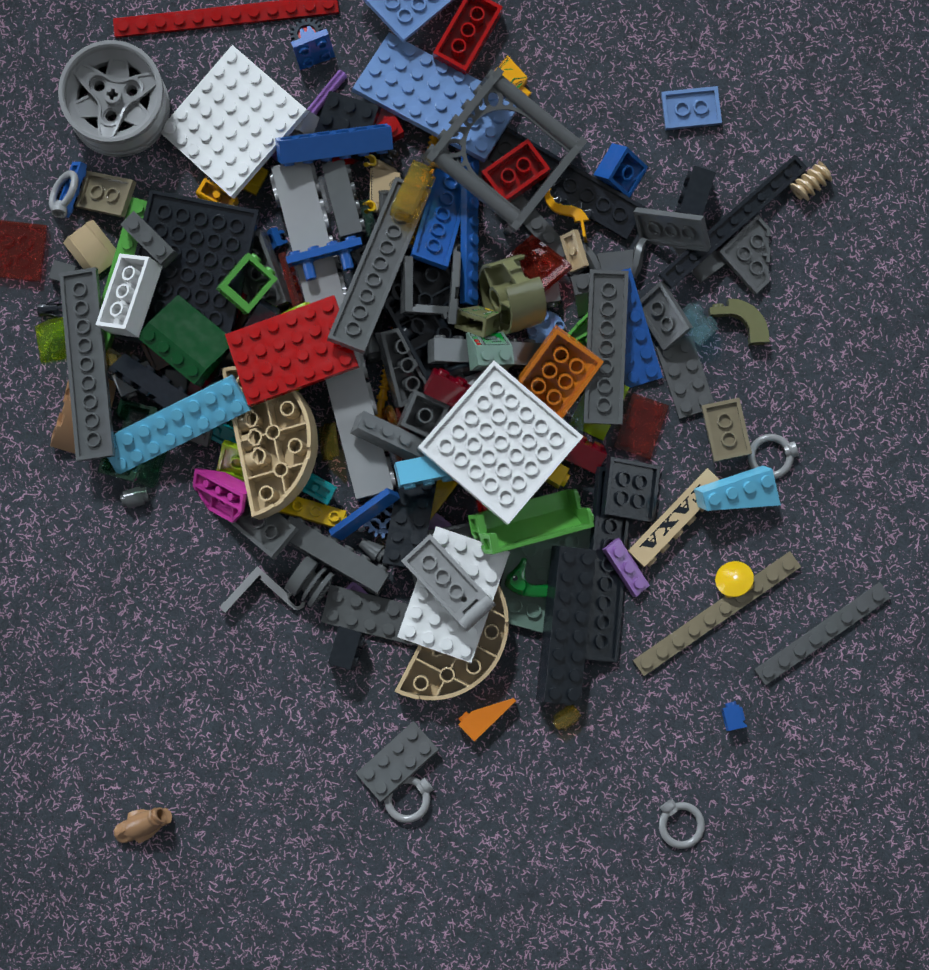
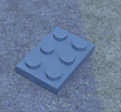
(691, 108)

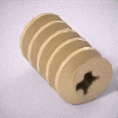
(811, 181)

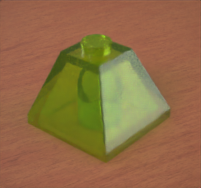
(51, 340)

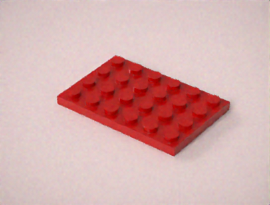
(289, 352)

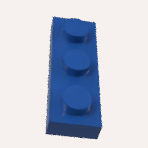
(80, 169)

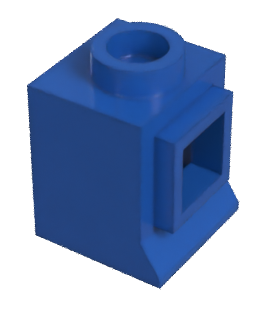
(733, 716)

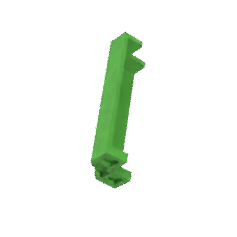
(537, 521)

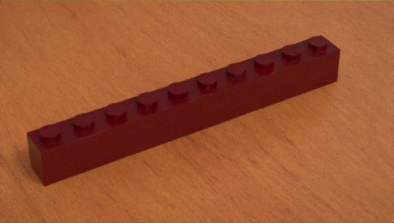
(450, 390)

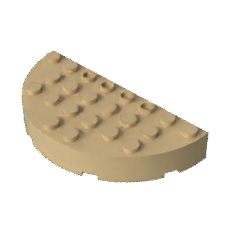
(275, 450)
(442, 676)

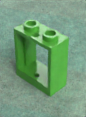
(233, 297)

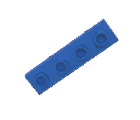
(316, 253)

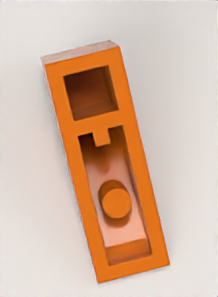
(480, 720)

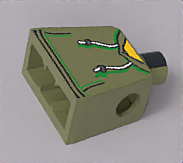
(483, 323)

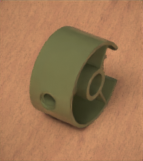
(512, 295)

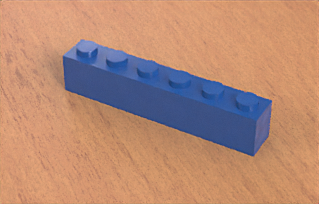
(334, 143)

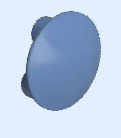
(541, 331)

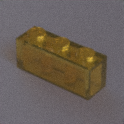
(413, 192)

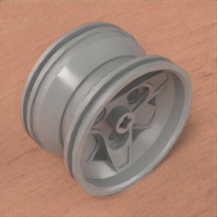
(114, 98)

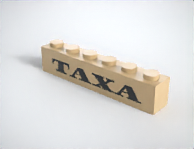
(670, 523)

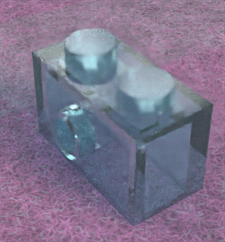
(703, 326)

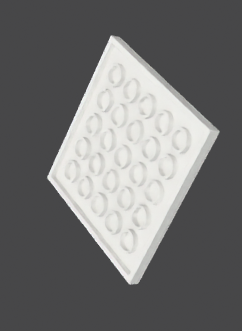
(233, 121)
(500, 442)

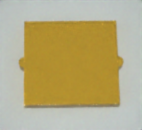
(328, 441)

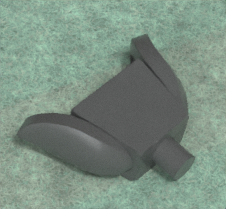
(619, 259)

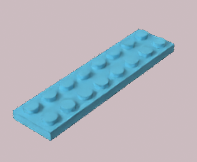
(178, 424)

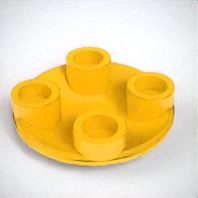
(734, 579)

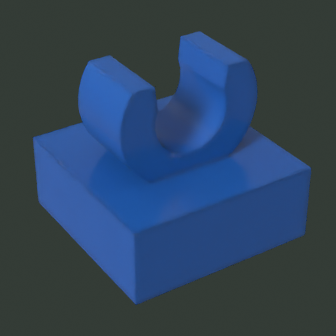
(275, 238)

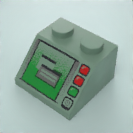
(489, 349)

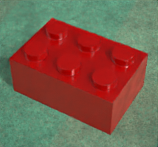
(516, 171)

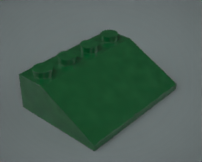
(186, 340)

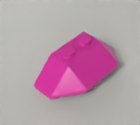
(221, 493)

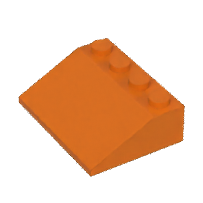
(560, 371)

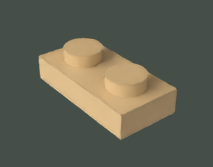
(574, 250)

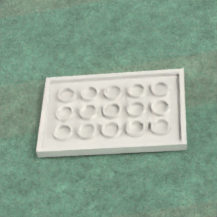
(426, 618)

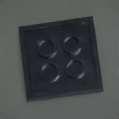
(345, 113)
(630, 490)

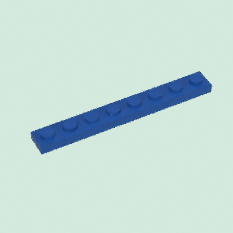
(469, 243)

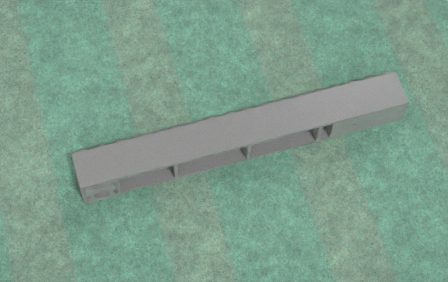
(307, 225)

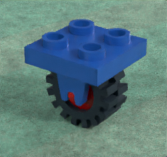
(310, 43)

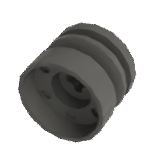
(309, 581)

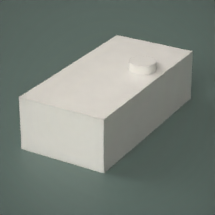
(129, 295)

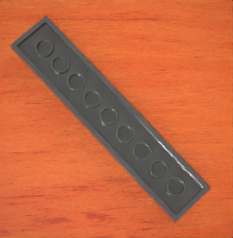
(373, 277)
(87, 365)

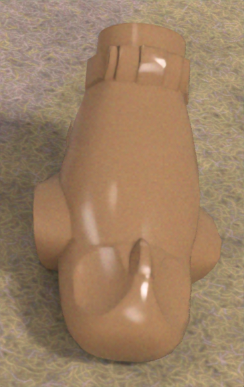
(142, 824)

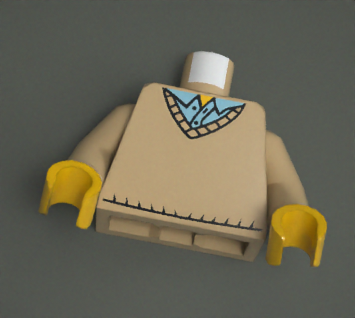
(381, 178)

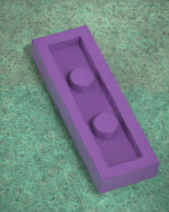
(626, 567)

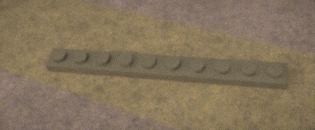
(714, 615)

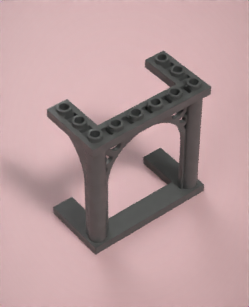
(441, 158)

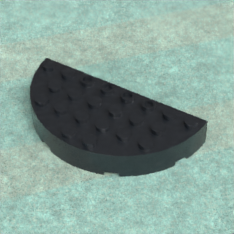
(430, 287)

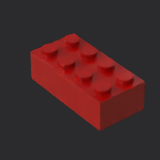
(467, 34)

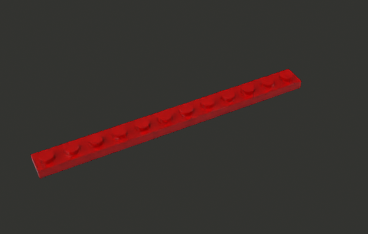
(222, 16)

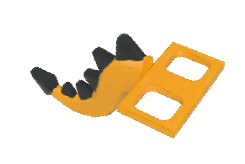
(566, 209)

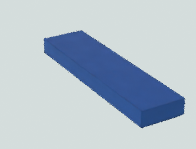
(364, 514)

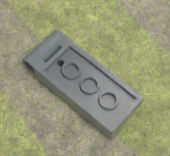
(448, 582)

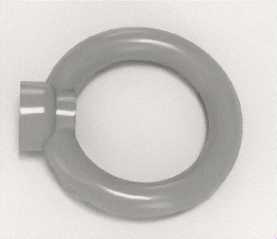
(59, 207)
(789, 448)
(424, 788)
(670, 808)

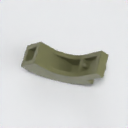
(752, 319)

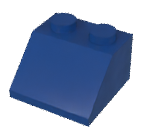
(621, 169)

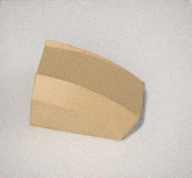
(91, 247)

